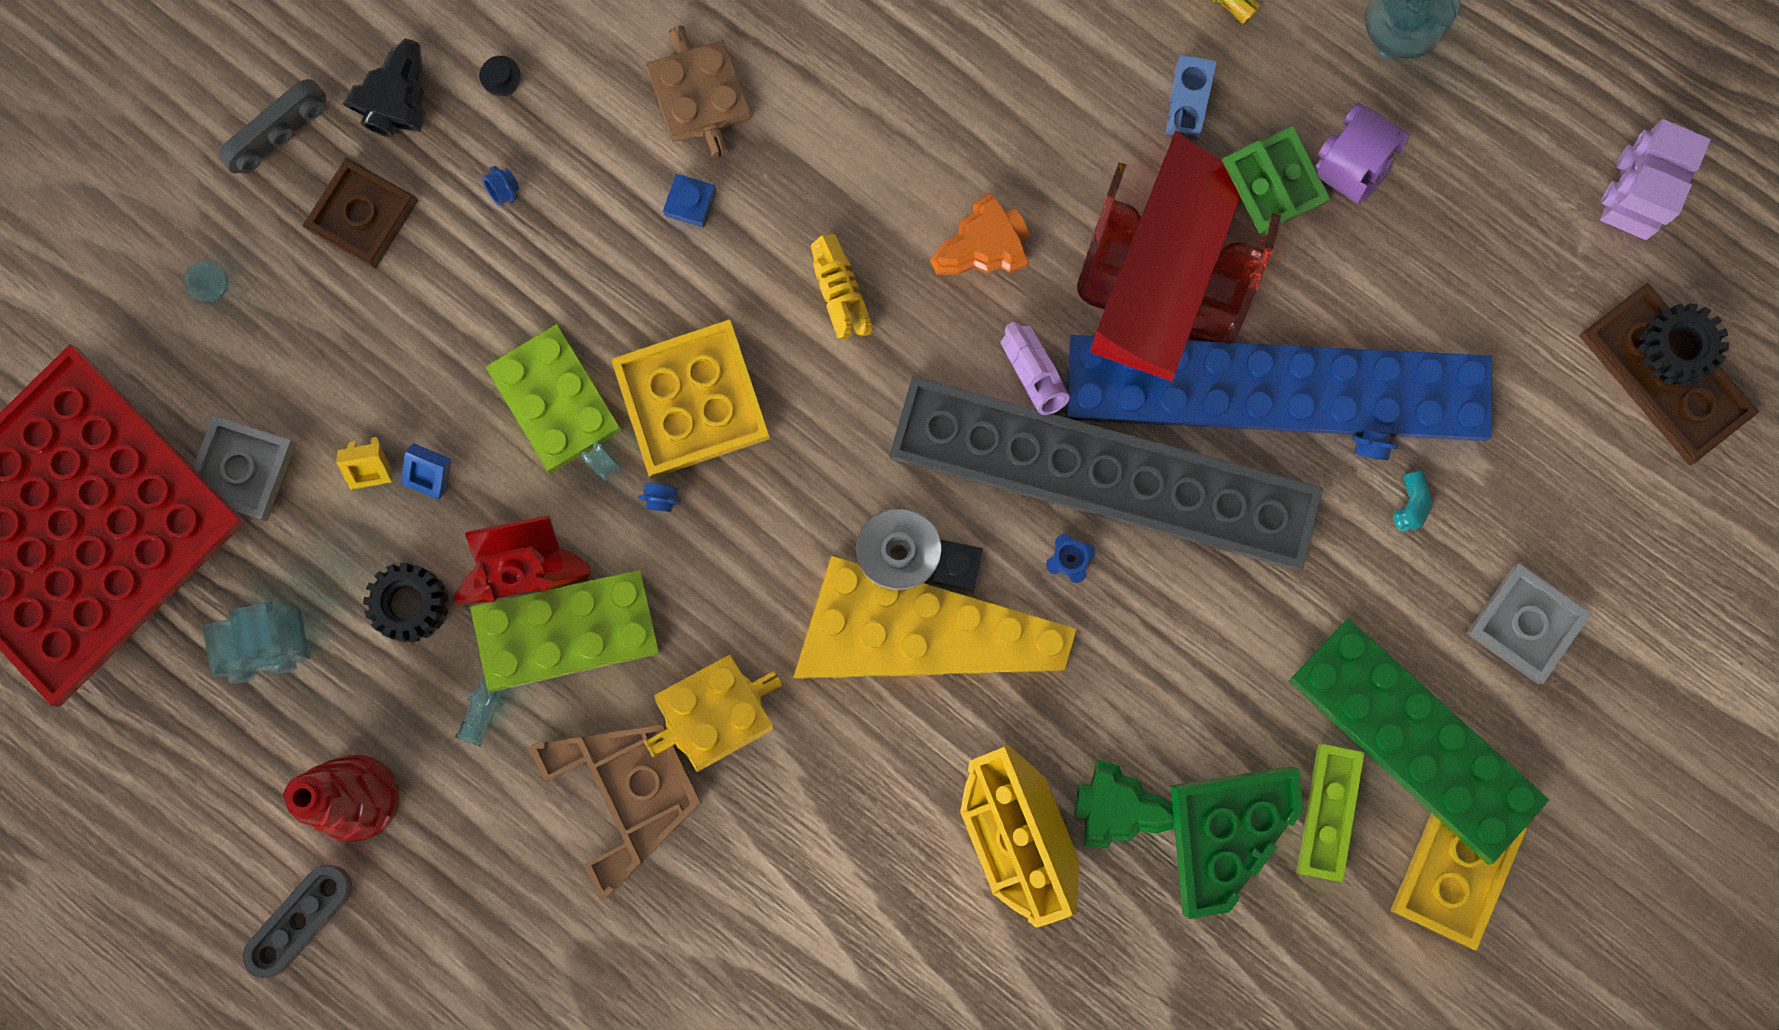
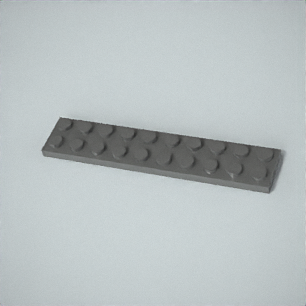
(1107, 473)

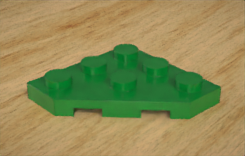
(1229, 833)

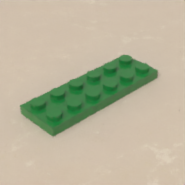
(1419, 741)

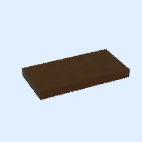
(1690, 415)

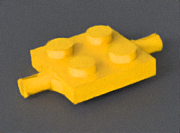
(713, 713)

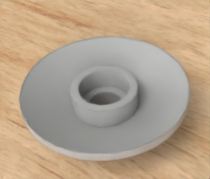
(898, 531)

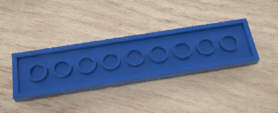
(1291, 390)

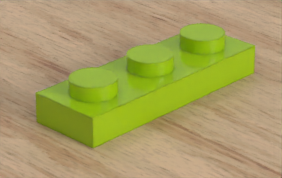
(1330, 813)

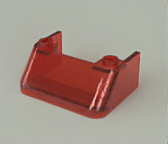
(1230, 285)

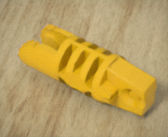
(839, 288)

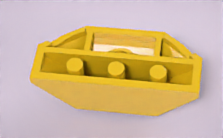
(1020, 837)

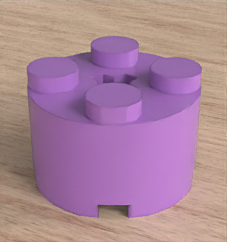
(1361, 154)

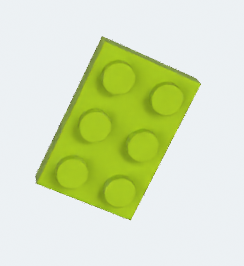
(553, 398)

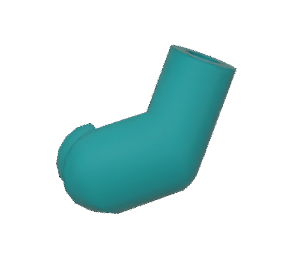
(1418, 505)

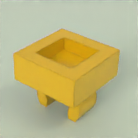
(364, 465)

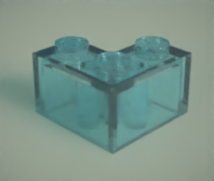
(255, 641)

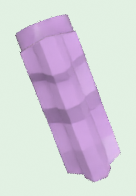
(1034, 369)

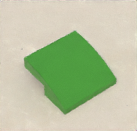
(1276, 178)

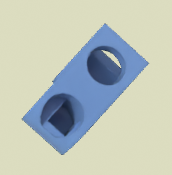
(1190, 96)

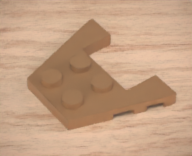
(641, 791)

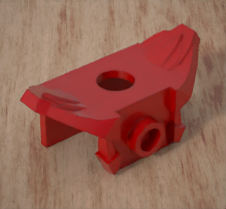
(517, 560)

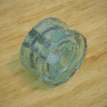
(600, 462)

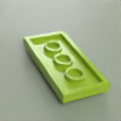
(564, 631)

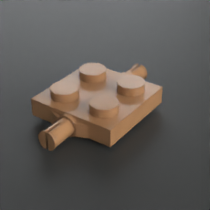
(698, 91)

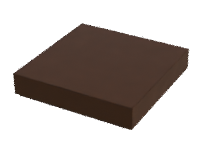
(360, 213)

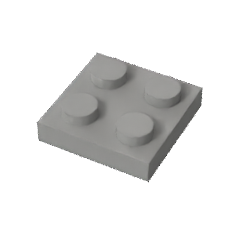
(244, 465)
(1528, 623)

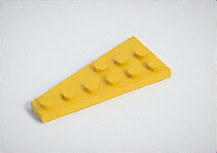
(921, 631)

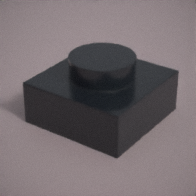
(958, 565)

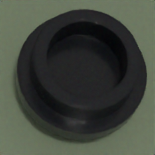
(500, 76)

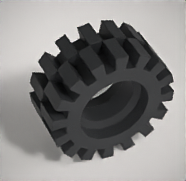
(1702, 330)
(381, 597)

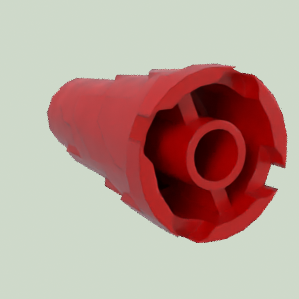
(345, 797)

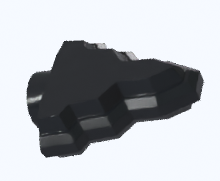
(391, 93)

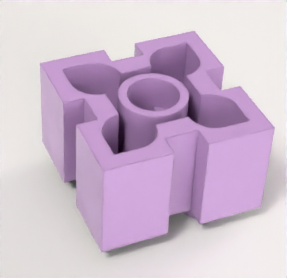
(1653, 179)

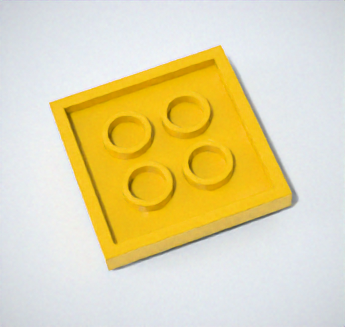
(690, 399)

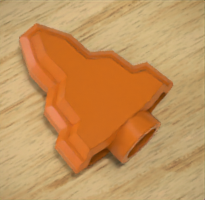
(984, 241)

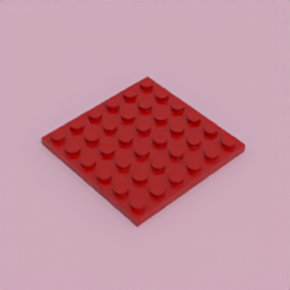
(91, 524)

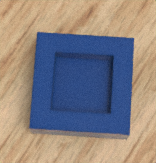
(689, 200)
(426, 471)

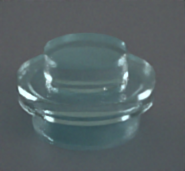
(206, 282)

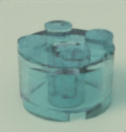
(1409, 26)

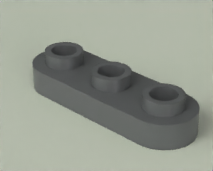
(272, 127)
(281, 929)

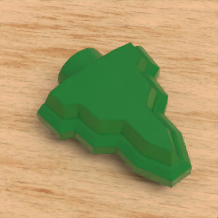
(1119, 808)

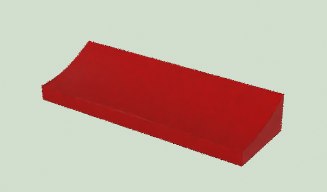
(1168, 262)

